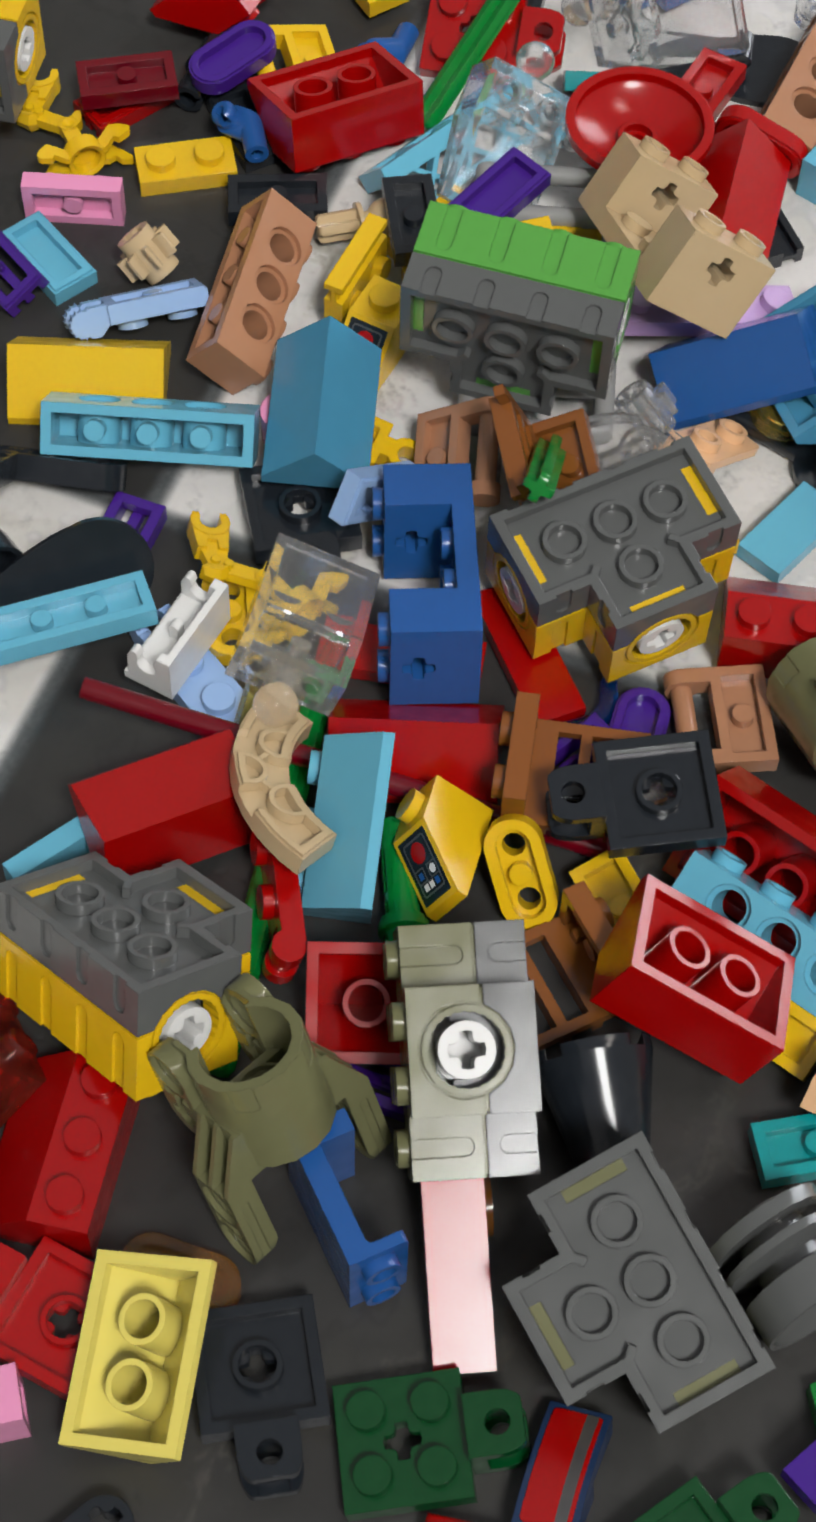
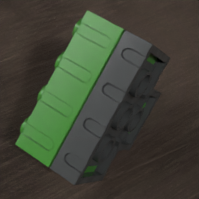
(516, 305)

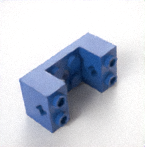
(429, 632)

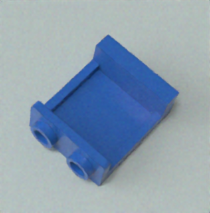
(362, 1268)

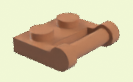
(445, 438)
(738, 713)

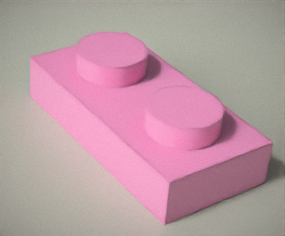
(74, 198)

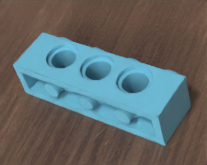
(149, 429)
(713, 874)

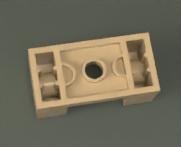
(686, 251)

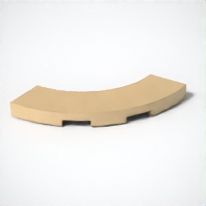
(268, 798)

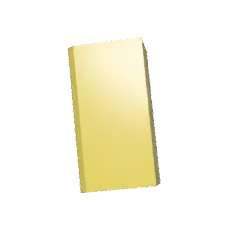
(138, 1356)

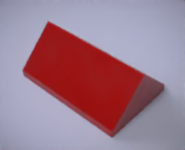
(749, 179)
(431, 739)
(163, 807)
(349, 1001)

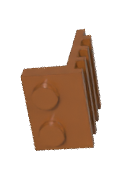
(519, 436)
(533, 756)
(573, 947)

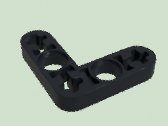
(68, 471)

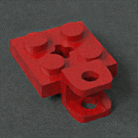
(525, 24)
(29, 1296)

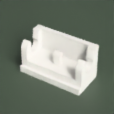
(180, 637)

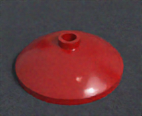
(640, 104)

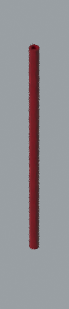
(206, 724)

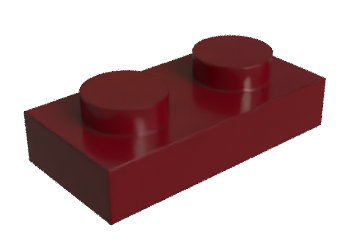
(127, 80)

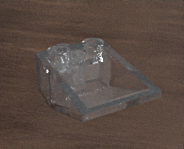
(659, 31)
(491, 124)
(302, 631)

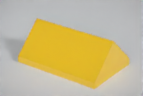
(84, 367)

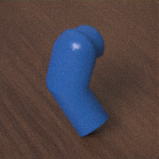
(401, 41)
(243, 126)

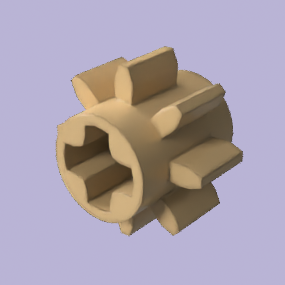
(148, 253)

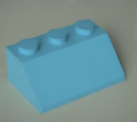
(351, 801)

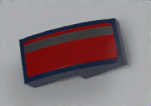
(563, 1465)

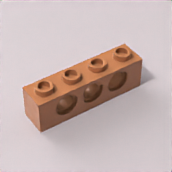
(794, 94)
(252, 292)

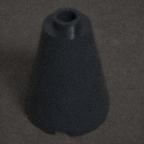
(599, 1092)

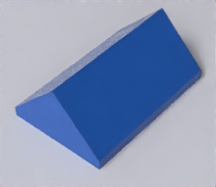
(749, 370)

